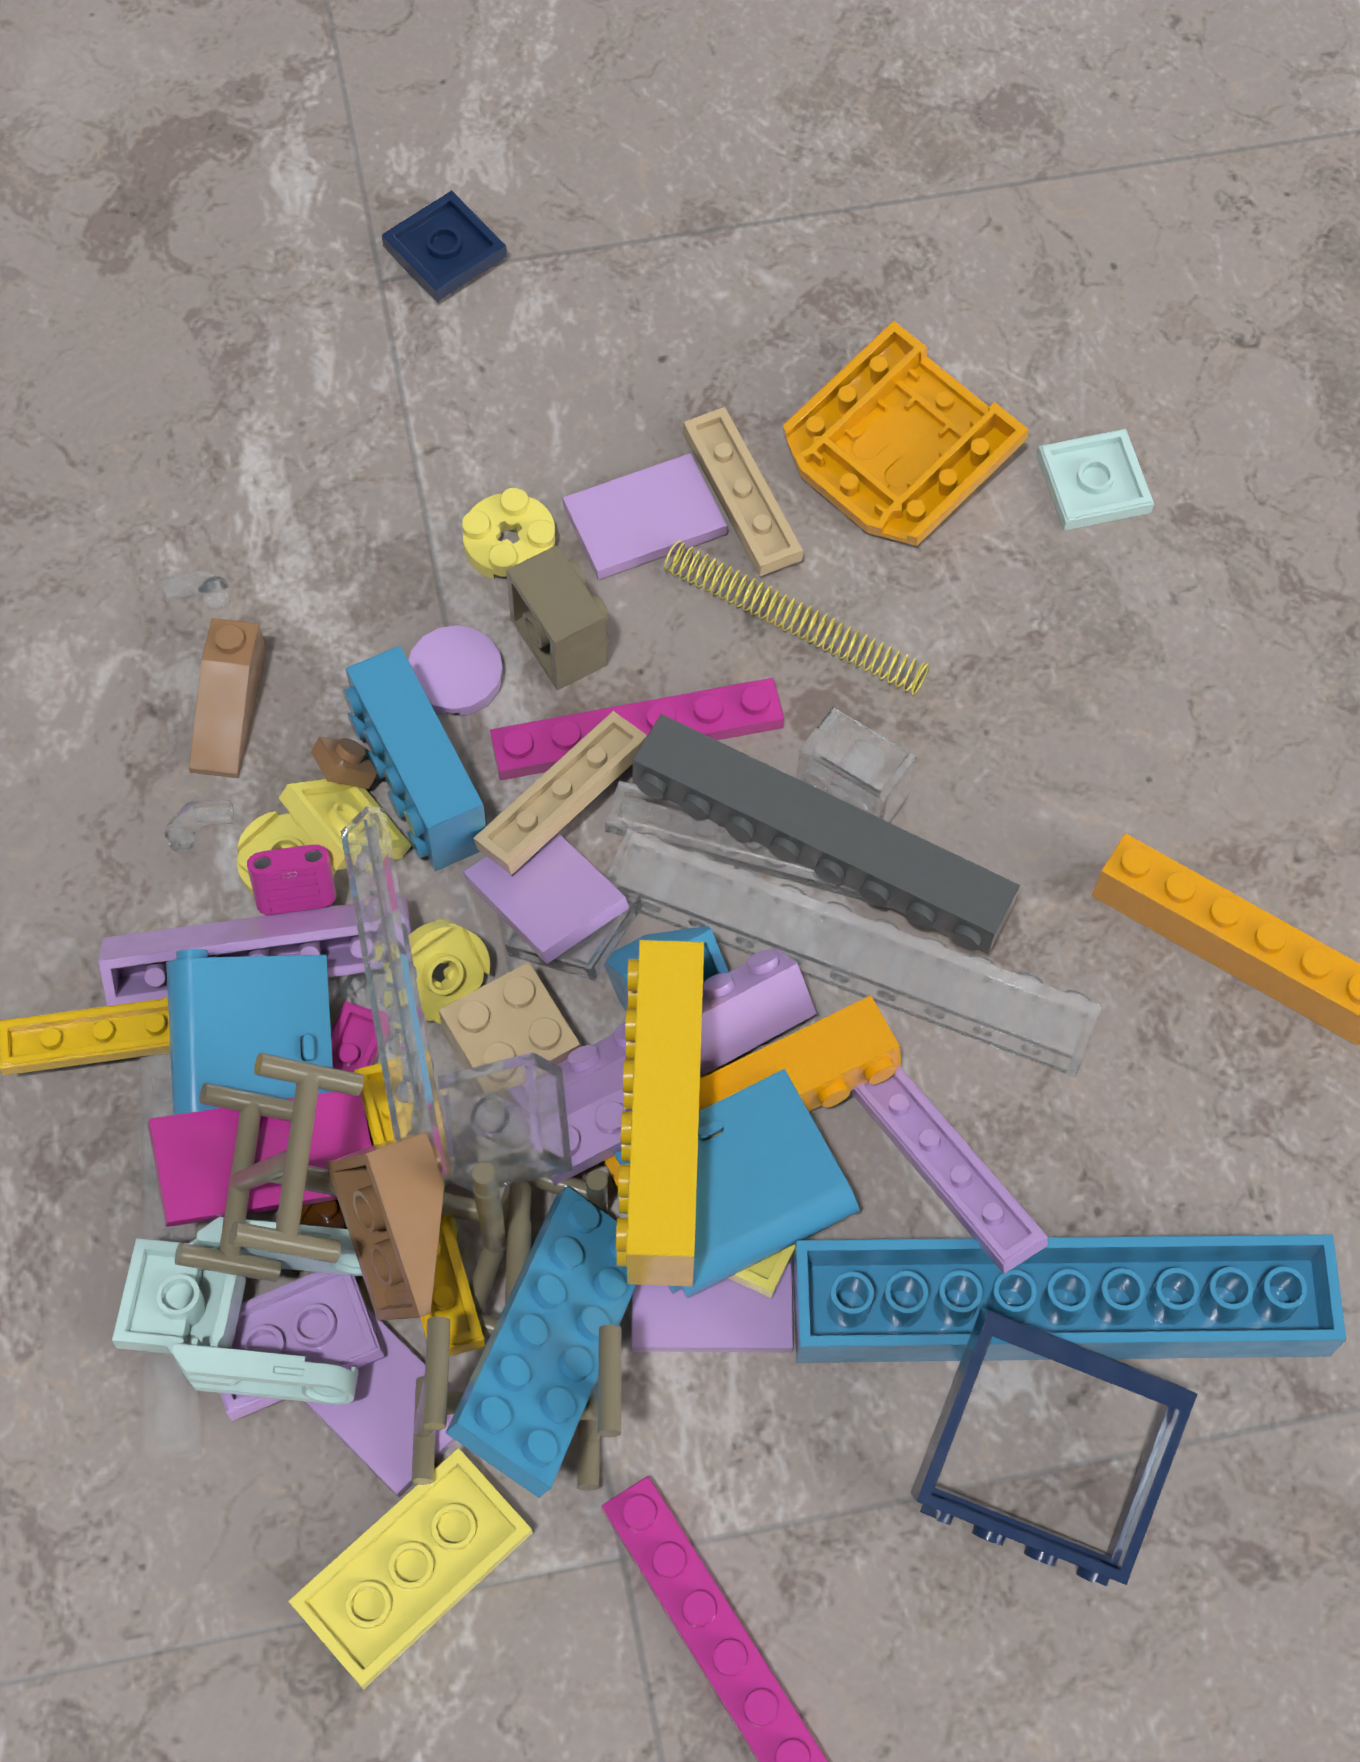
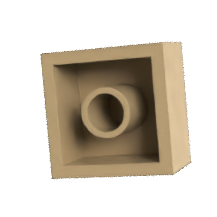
(507, 1021)

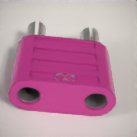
(291, 879)

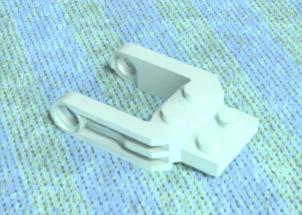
(197, 1314)

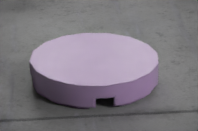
(457, 669)

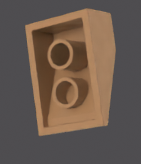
(393, 1218)

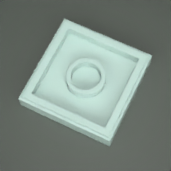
(1094, 479)

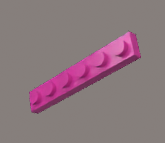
(714, 712)
(709, 1627)

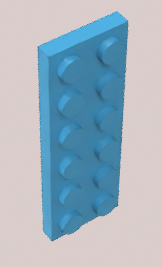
(545, 1347)

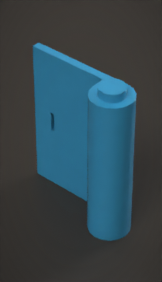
(241, 1007)
(760, 1181)

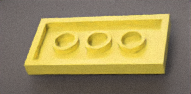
(410, 1568)

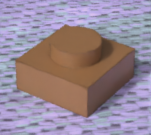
(344, 762)

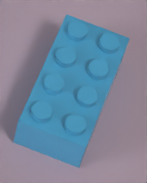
(415, 758)

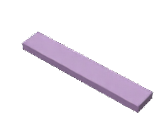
(952, 1170)

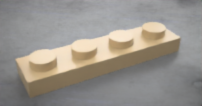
(742, 491)
(560, 793)

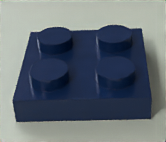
(444, 245)

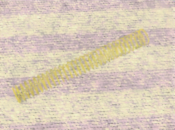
(806, 615)

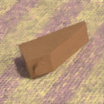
(226, 696)

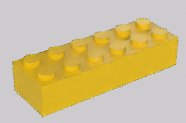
(662, 1129)

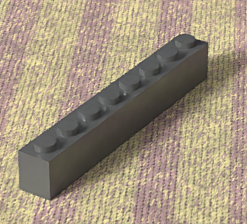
(824, 834)

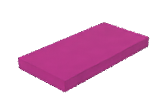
(197, 1152)

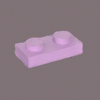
(594, 1133)

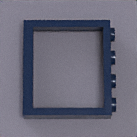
(1041, 1543)

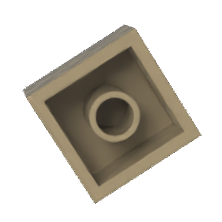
(558, 616)

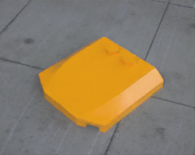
(898, 439)

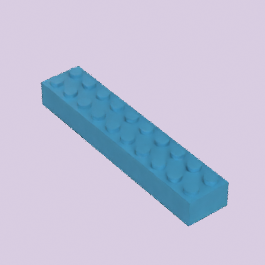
(1099, 1292)

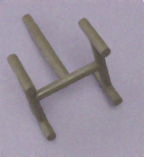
(285, 1168)
(493, 1219)
(434, 1401)

